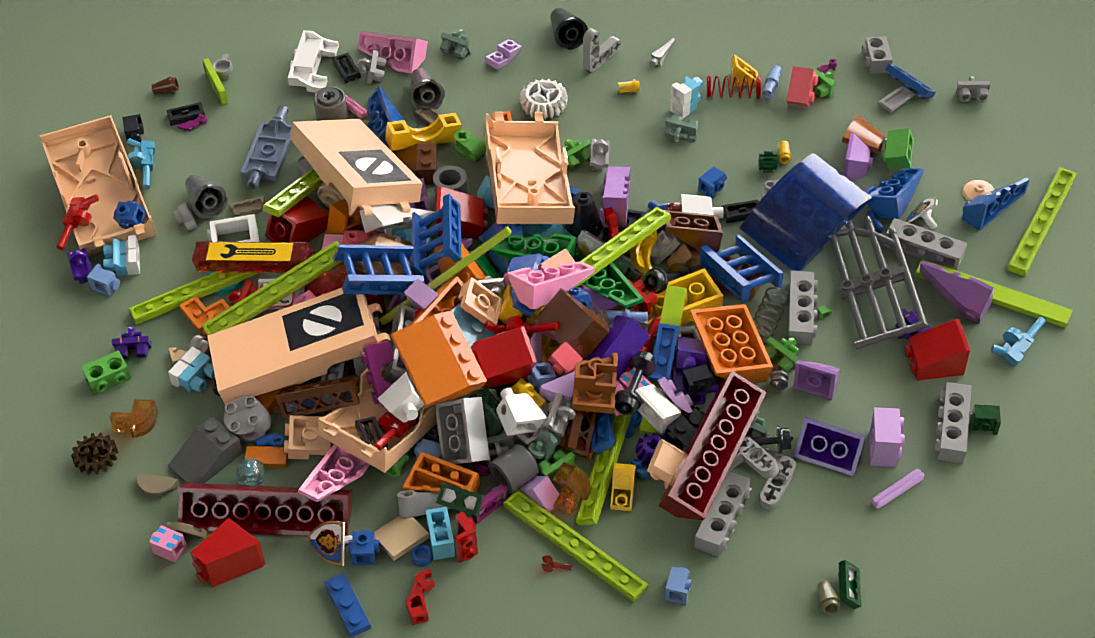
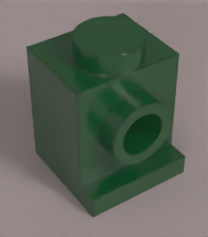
(985, 418)

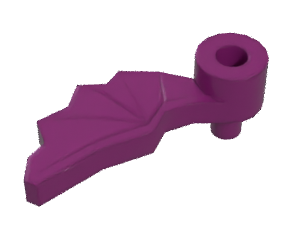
(832, 65)
(192, 124)

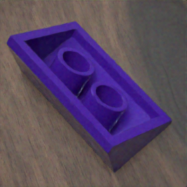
(624, 338)
(829, 446)

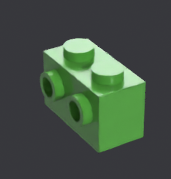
(898, 149)

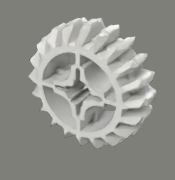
(543, 97)

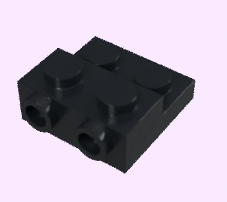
(683, 429)

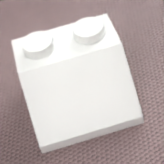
(657, 407)

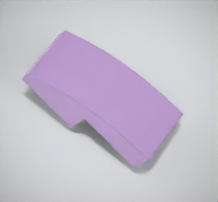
(505, 53)
(679, 398)

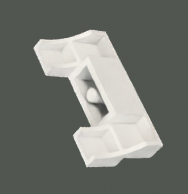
(307, 60)

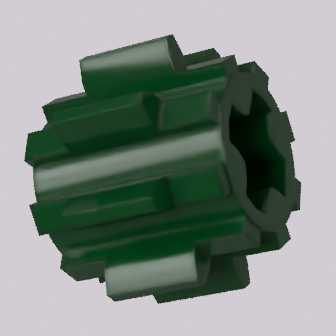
(768, 161)

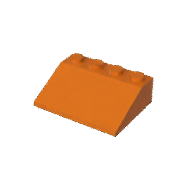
(732, 342)
(439, 359)

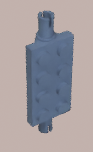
(268, 150)

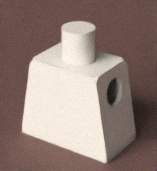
(699, 205)
(402, 399)
(519, 413)

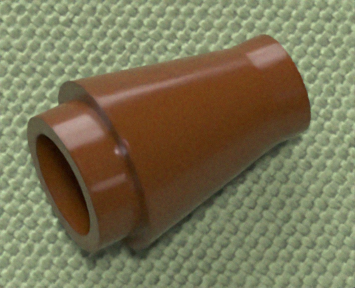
(167, 85)

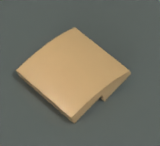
(400, 536)

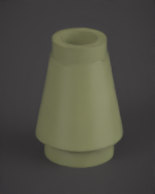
(828, 599)

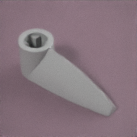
(416, 503)

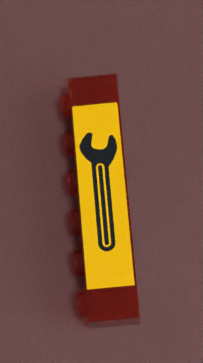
(249, 256)

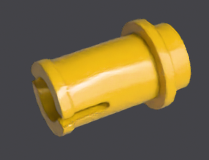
(632, 86)
(784, 153)

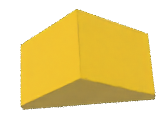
(741, 69)

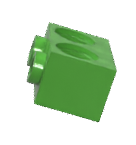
(106, 372)

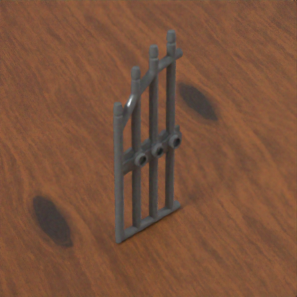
(870, 281)

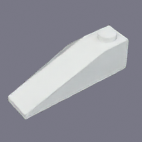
(389, 216)

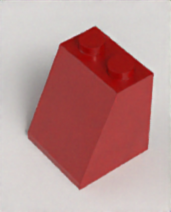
(471, 209)
(299, 223)
(938, 351)
(505, 357)
(226, 554)

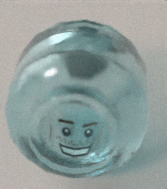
(250, 472)

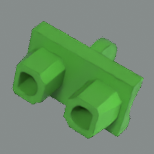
(824, 84)
(575, 150)
(788, 358)
(559, 457)

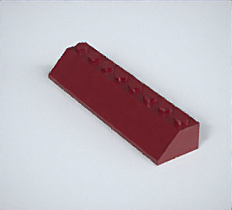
(712, 448)
(260, 508)

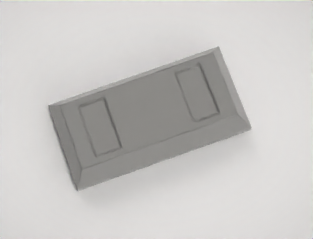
(896, 99)

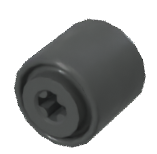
(330, 104)
(451, 178)
(514, 468)

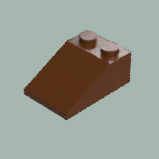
(420, 160)
(696, 229)
(576, 323)

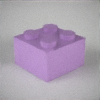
(886, 437)

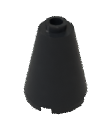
(567, 29)
(585, 216)

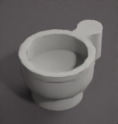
(223, 67)
(184, 215)

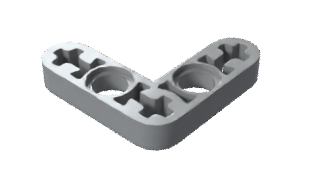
(595, 54)
(747, 451)
(778, 492)

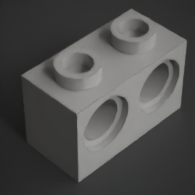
(877, 54)

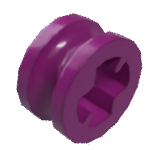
(482, 472)

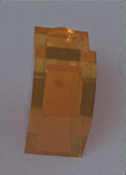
(139, 421)
(574, 485)

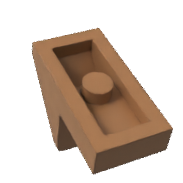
(687, 257)

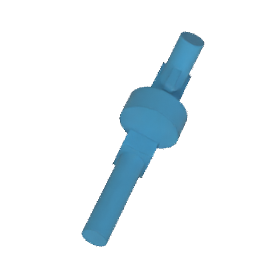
(142, 158)
(1018, 341)

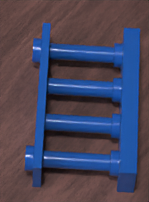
(450, 237)
(733, 279)
(374, 283)

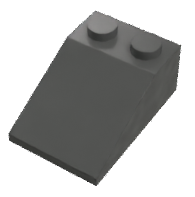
(206, 452)

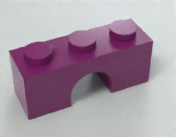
(376, 357)

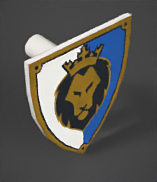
(924, 210)
(329, 541)

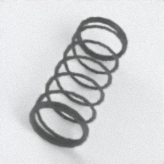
(781, 305)

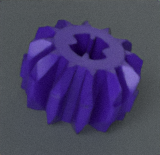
(646, 447)

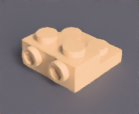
(480, 301)
(304, 438)

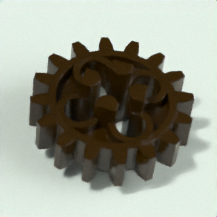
(86, 450)

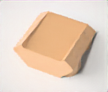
(665, 462)

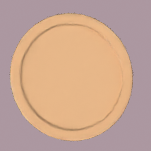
(975, 188)

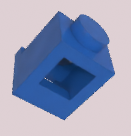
(711, 182)

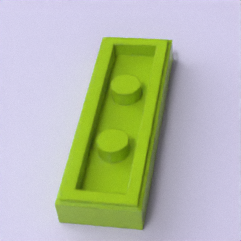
(215, 81)

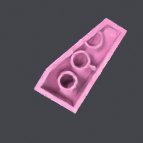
(400, 52)
(540, 286)
(333, 473)

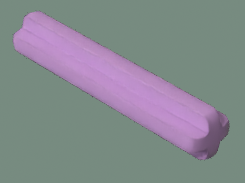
(897, 488)

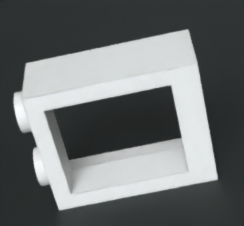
(234, 225)

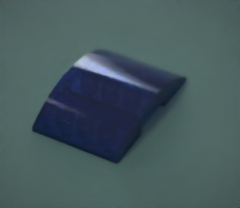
(804, 212)

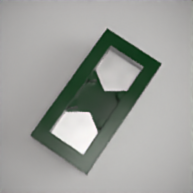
(460, 499)
(849, 584)

